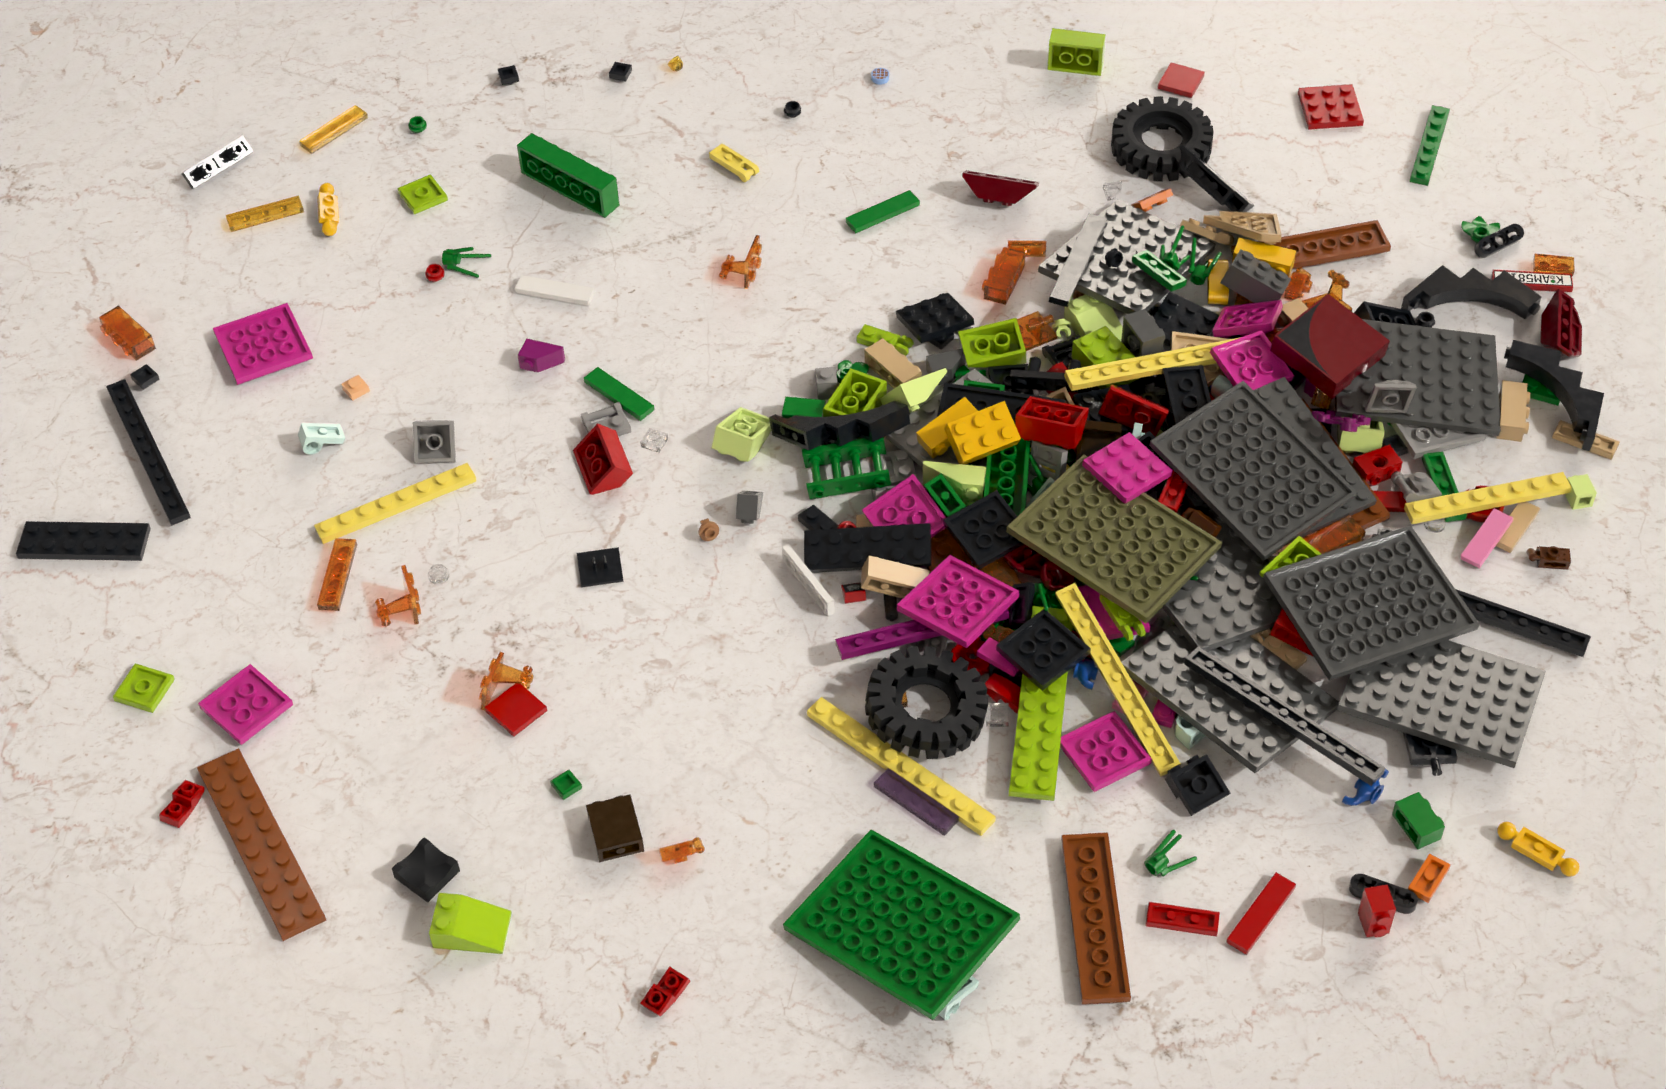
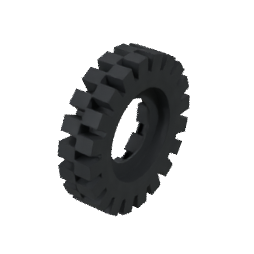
(1137, 119)
(902, 672)

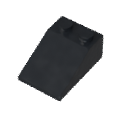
(1384, 313)

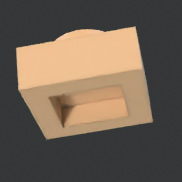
(355, 387)

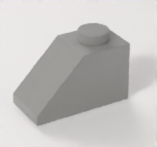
(826, 382)

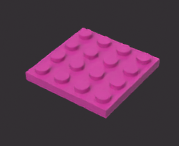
(262, 343)
(958, 601)

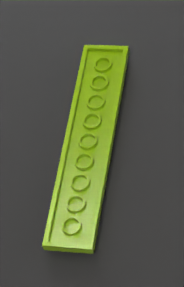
(1039, 732)

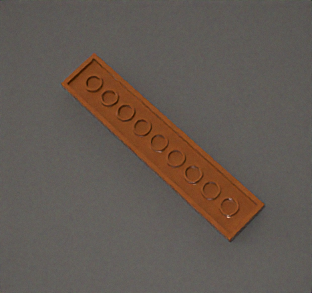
(261, 844)

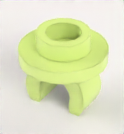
(1062, 325)

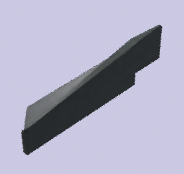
(1212, 182)

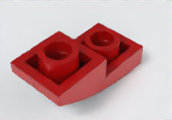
(1004, 689)
(183, 803)
(666, 992)

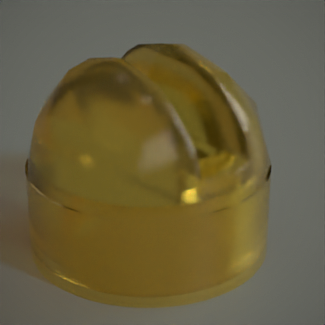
(675, 64)

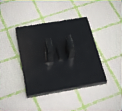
(600, 567)

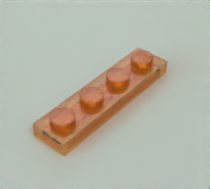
(337, 574)

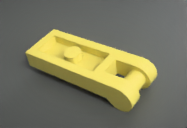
(734, 162)

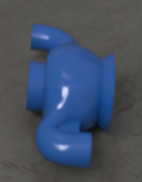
(1085, 671)
(1366, 792)

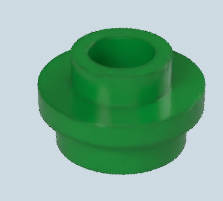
(417, 124)

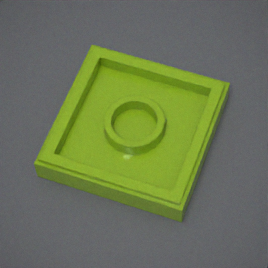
(422, 194)
(143, 688)

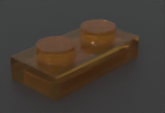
(1553, 264)

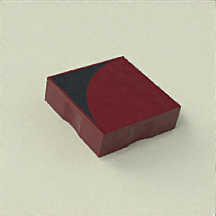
(1329, 345)

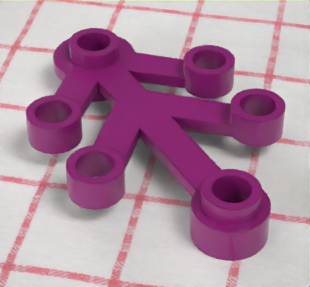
(1346, 423)

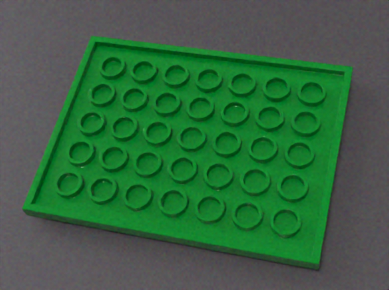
(902, 923)

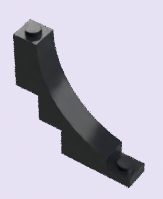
(1447, 287)
(1543, 365)
(814, 431)

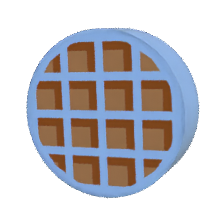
(880, 76)

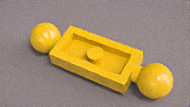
(328, 209)
(1538, 849)

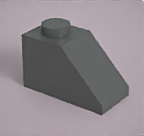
(950, 360)
(749, 506)

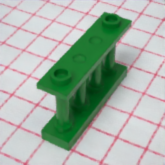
(835, 454)

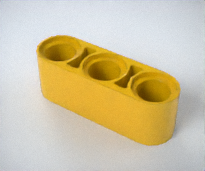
(1217, 292)

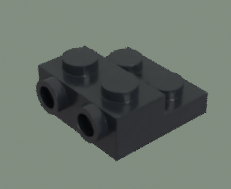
(1197, 784)

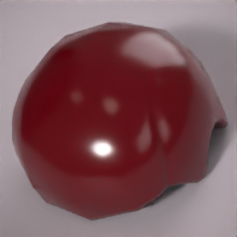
(1054, 577)

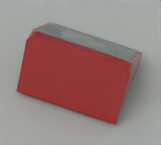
(853, 593)

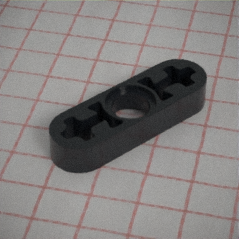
(1495, 247)
(1401, 893)

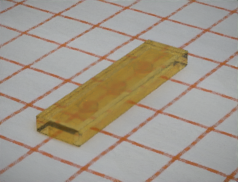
(333, 129)
(264, 213)

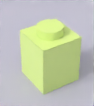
(1581, 493)

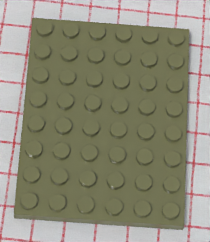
(1124, 551)

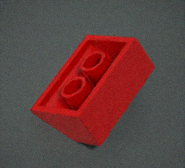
(1131, 409)
(1051, 422)
(602, 460)

